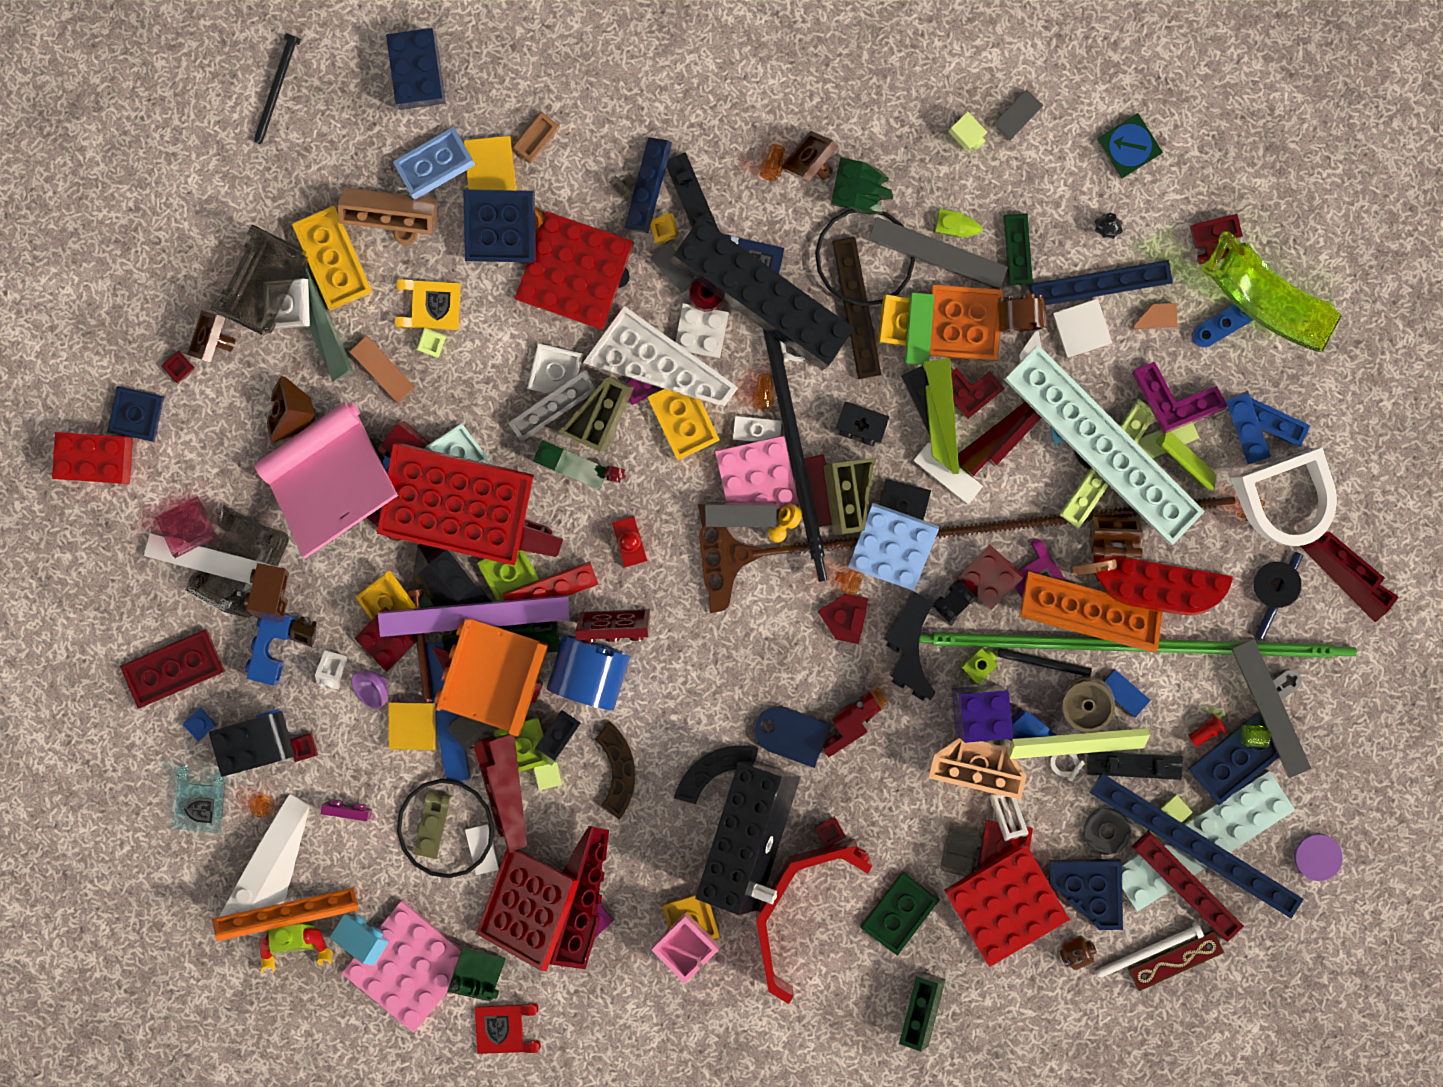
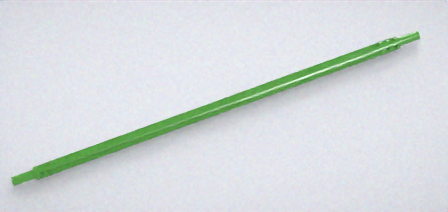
(1094, 643)

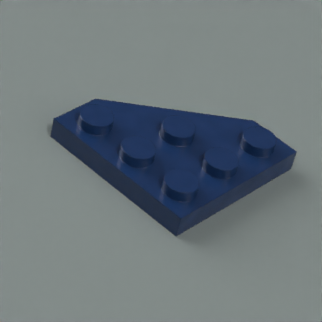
(1092, 888)

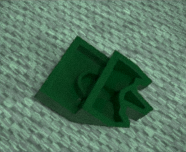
(860, 187)

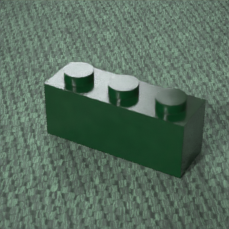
(922, 1011)

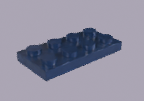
(1231, 764)

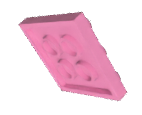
(758, 472)

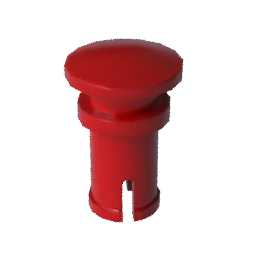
(1208, 730)

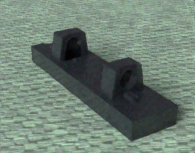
(691, 192)
(1134, 765)

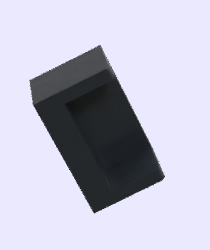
(556, 737)

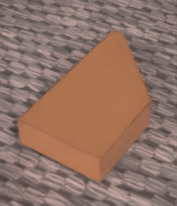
(1158, 317)

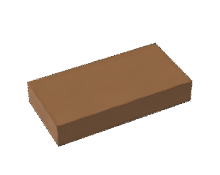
(536, 137)

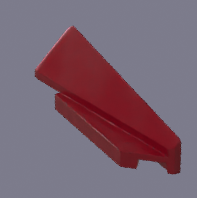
(998, 440)
(539, 539)

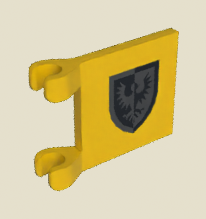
(433, 305)

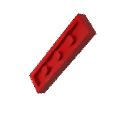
(558, 584)

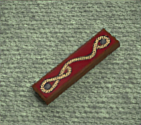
(1175, 960)

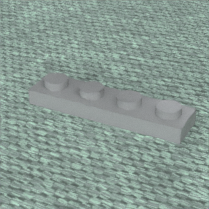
(553, 405)

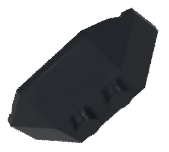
(445, 578)

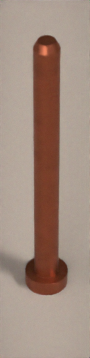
(422, 652)

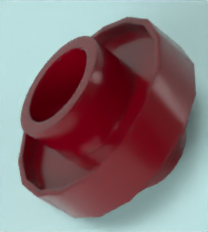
(703, 298)

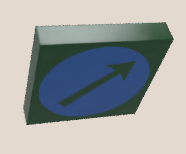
(1130, 145)

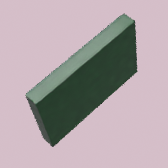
(899, 913)

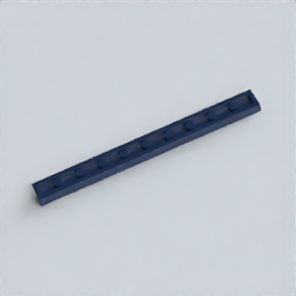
(1196, 845)

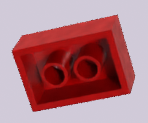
(92, 458)

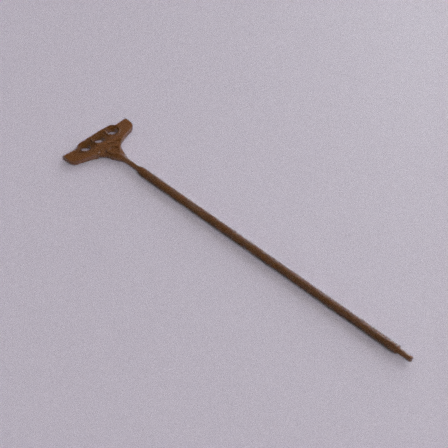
(736, 555)

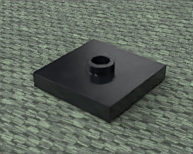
(905, 498)

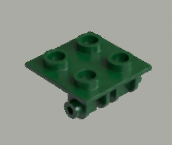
(476, 975)

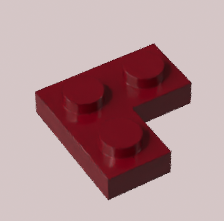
(973, 397)

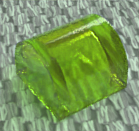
(1255, 736)

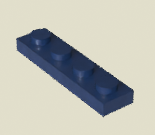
(648, 185)

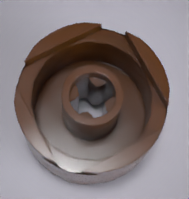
(1022, 313)

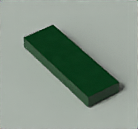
(1018, 249)

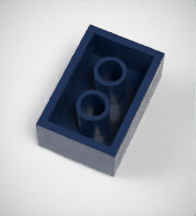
(415, 68)

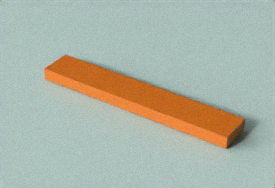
(285, 914)

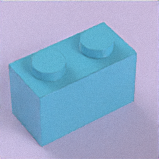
(359, 939)

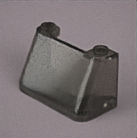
(261, 281)
(244, 538)

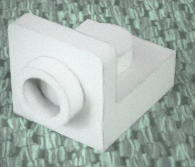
(330, 670)

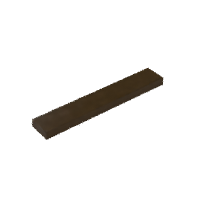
(857, 316)

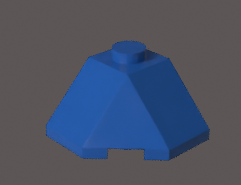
(1027, 726)

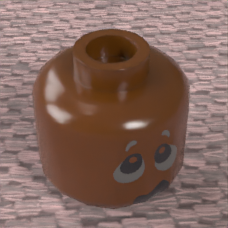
(1078, 952)

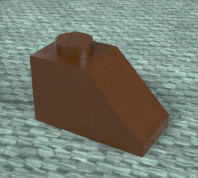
(290, 411)

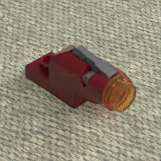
(851, 716)

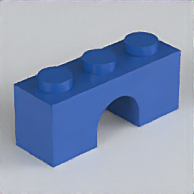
(262, 665)

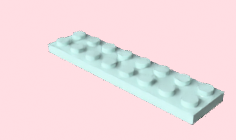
(1228, 825)

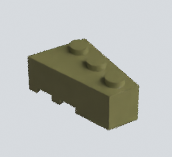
(600, 415)
(848, 494)

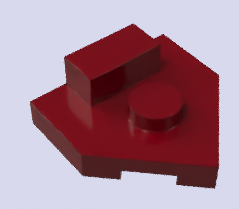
(845, 617)

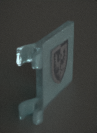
(199, 805)

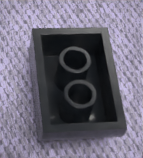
(251, 743)

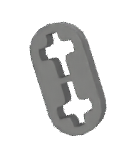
(1287, 689)

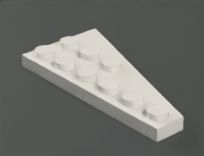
(647, 355)

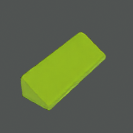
(1187, 460)

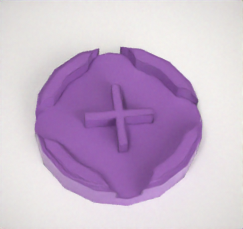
(1318, 857)

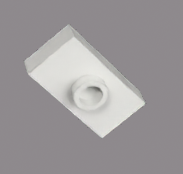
(755, 429)

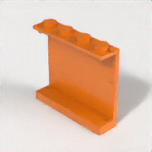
(491, 675)

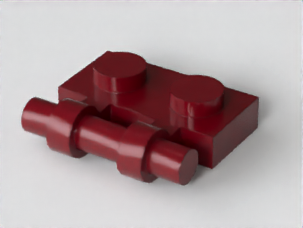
(1208, 233)

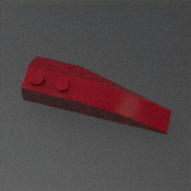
(582, 919)

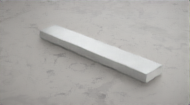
(203, 560)

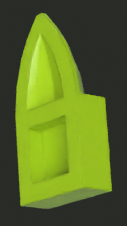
(956, 224)

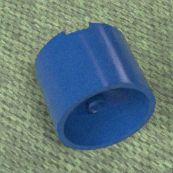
(588, 673)

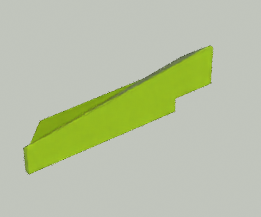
(941, 413)

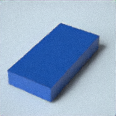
(1126, 693)

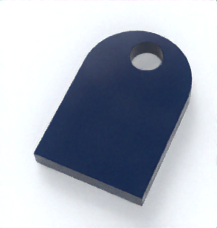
(793, 736)

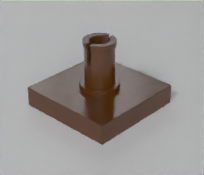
(810, 157)
(208, 337)

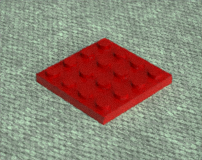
(575, 270)
(1007, 904)
(527, 908)

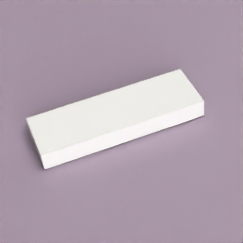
(960, 484)

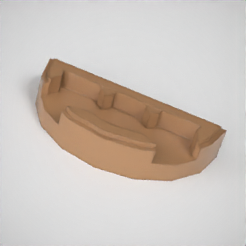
(1094, 567)

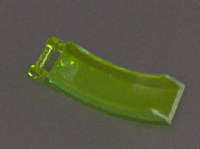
(1270, 297)

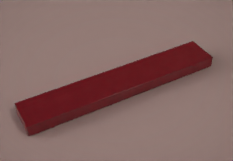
(1187, 886)

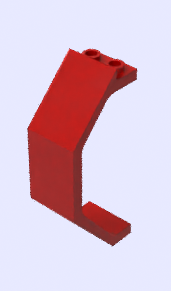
(843, 850)

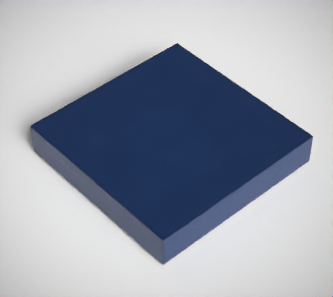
(135, 414)

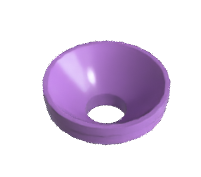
(370, 688)

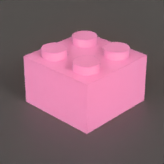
(683, 946)

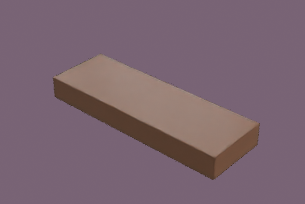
(382, 369)

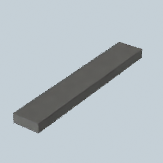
(937, 253)
(1271, 708)

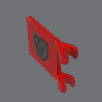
(501, 1029)

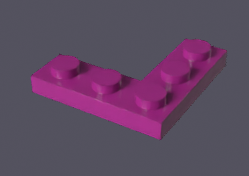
(1166, 410)

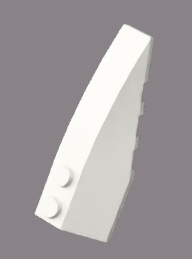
(271, 867)

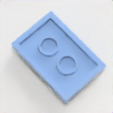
(433, 163)

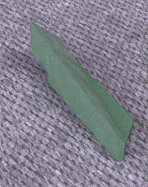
(325, 333)

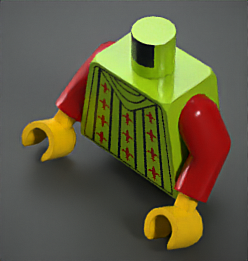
(290, 940)

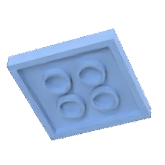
(893, 546)

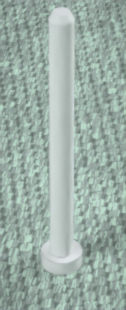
(1194, 931)

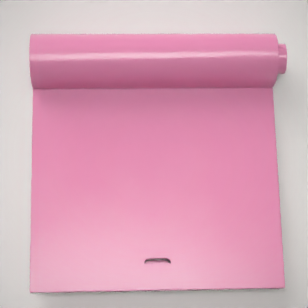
(327, 478)

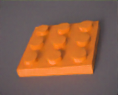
(965, 323)

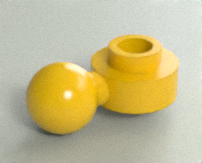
(788, 518)

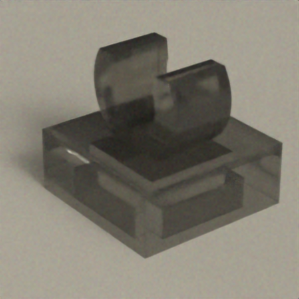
(622, 187)

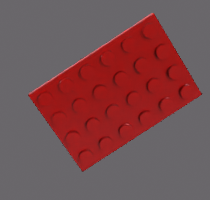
(456, 504)

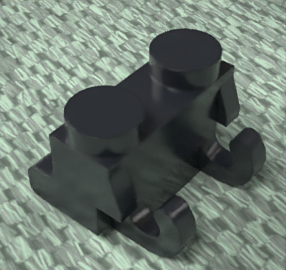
(954, 602)

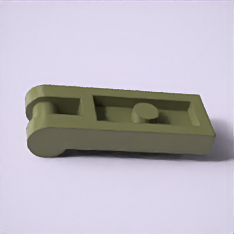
(432, 825)

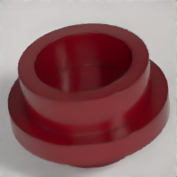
(614, 474)

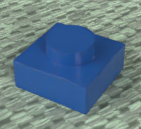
(199, 724)

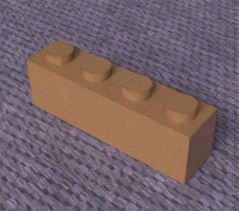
(387, 211)

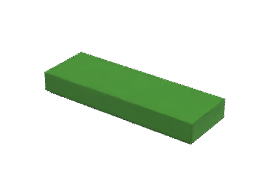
(919, 328)

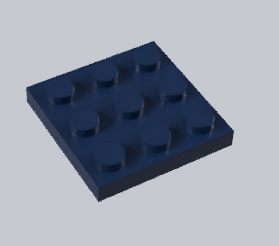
(499, 225)

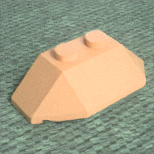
(979, 767)

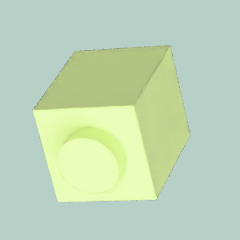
(968, 132)

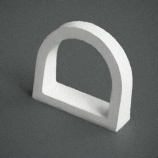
(1327, 499)

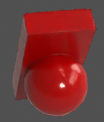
(629, 541)

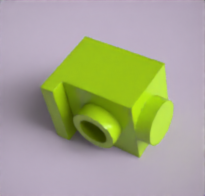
(970, 665)

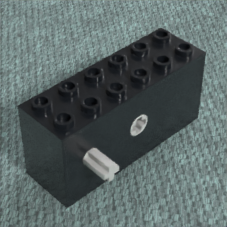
(748, 838)

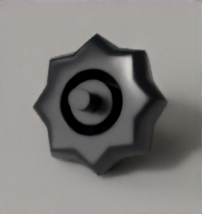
(1108, 226)

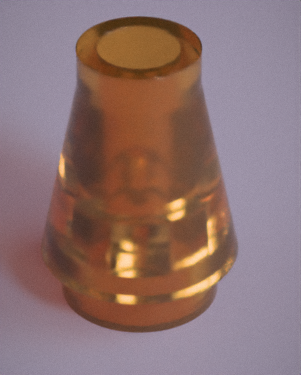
(772, 165)
(763, 395)

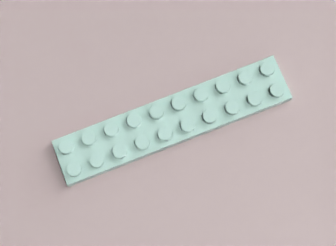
(1104, 445)

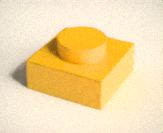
(664, 228)

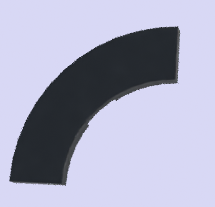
(709, 767)

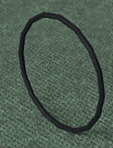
(819, 270)
(480, 799)

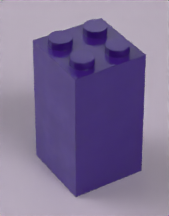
(982, 713)

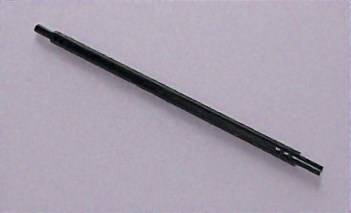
(796, 454)

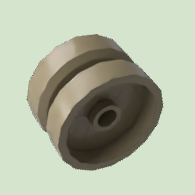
(1090, 717)

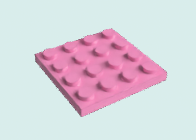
(411, 970)

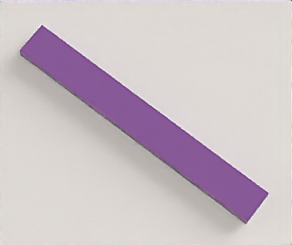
(492, 613)

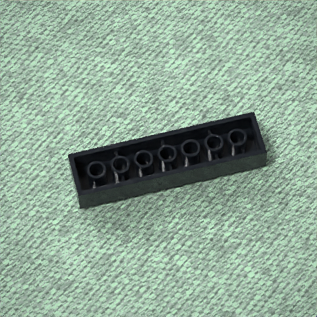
(761, 294)

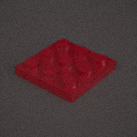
(613, 625)

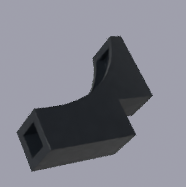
(905, 635)

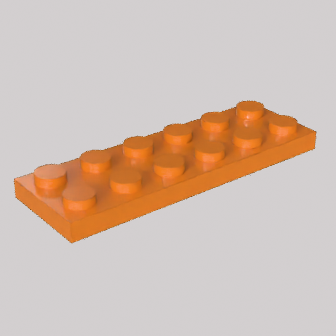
(1089, 612)

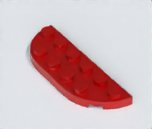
(1163, 586)

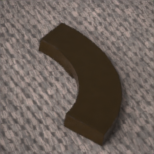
(622, 769)

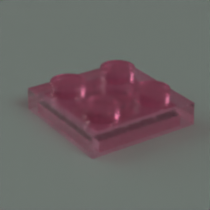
(186, 527)

